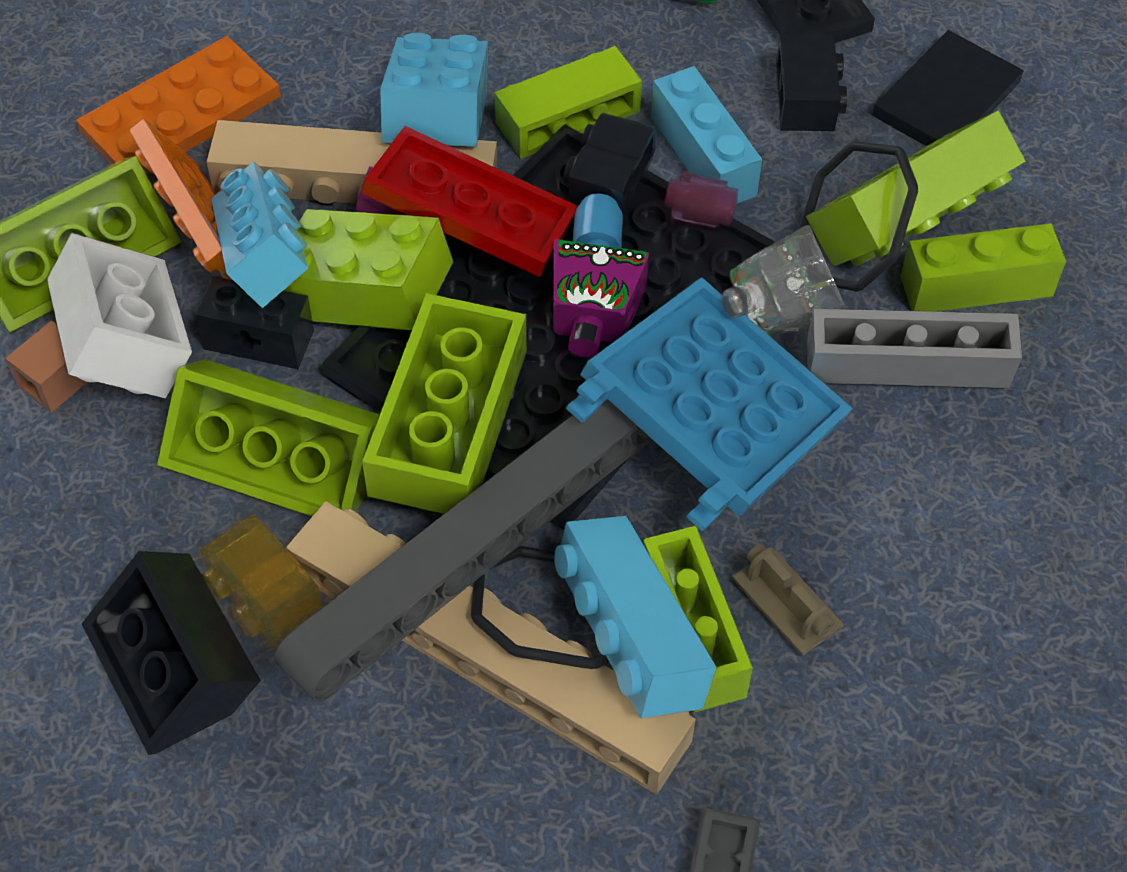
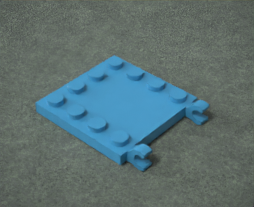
(713, 398)

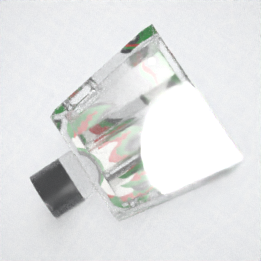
(783, 285)

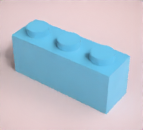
(704, 132)

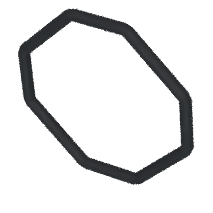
(904, 217)
(506, 643)

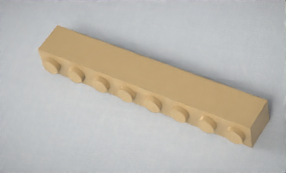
(568, 700)

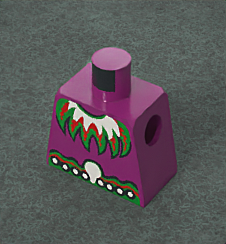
(596, 292)

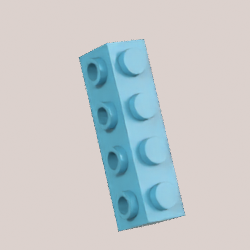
(258, 232)
(634, 617)

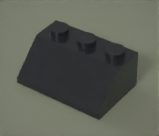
(169, 649)

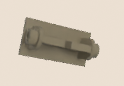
(786, 599)

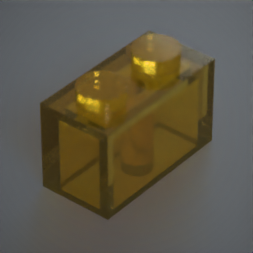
(260, 580)

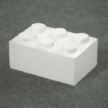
(117, 317)

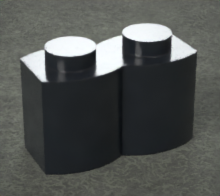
(611, 160)

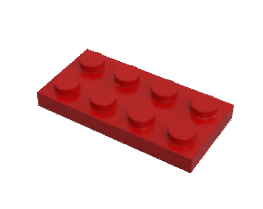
(470, 200)

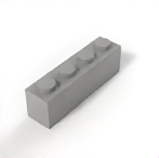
(914, 348)

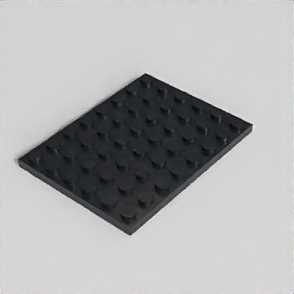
(550, 371)

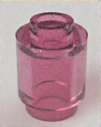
(701, 200)

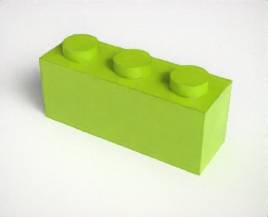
(567, 95)
(982, 268)
(693, 582)

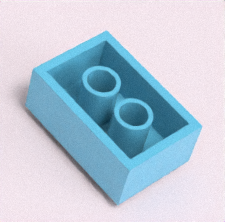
(435, 88)

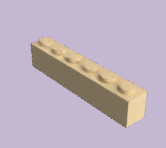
(310, 160)

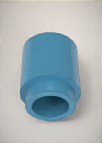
(598, 221)

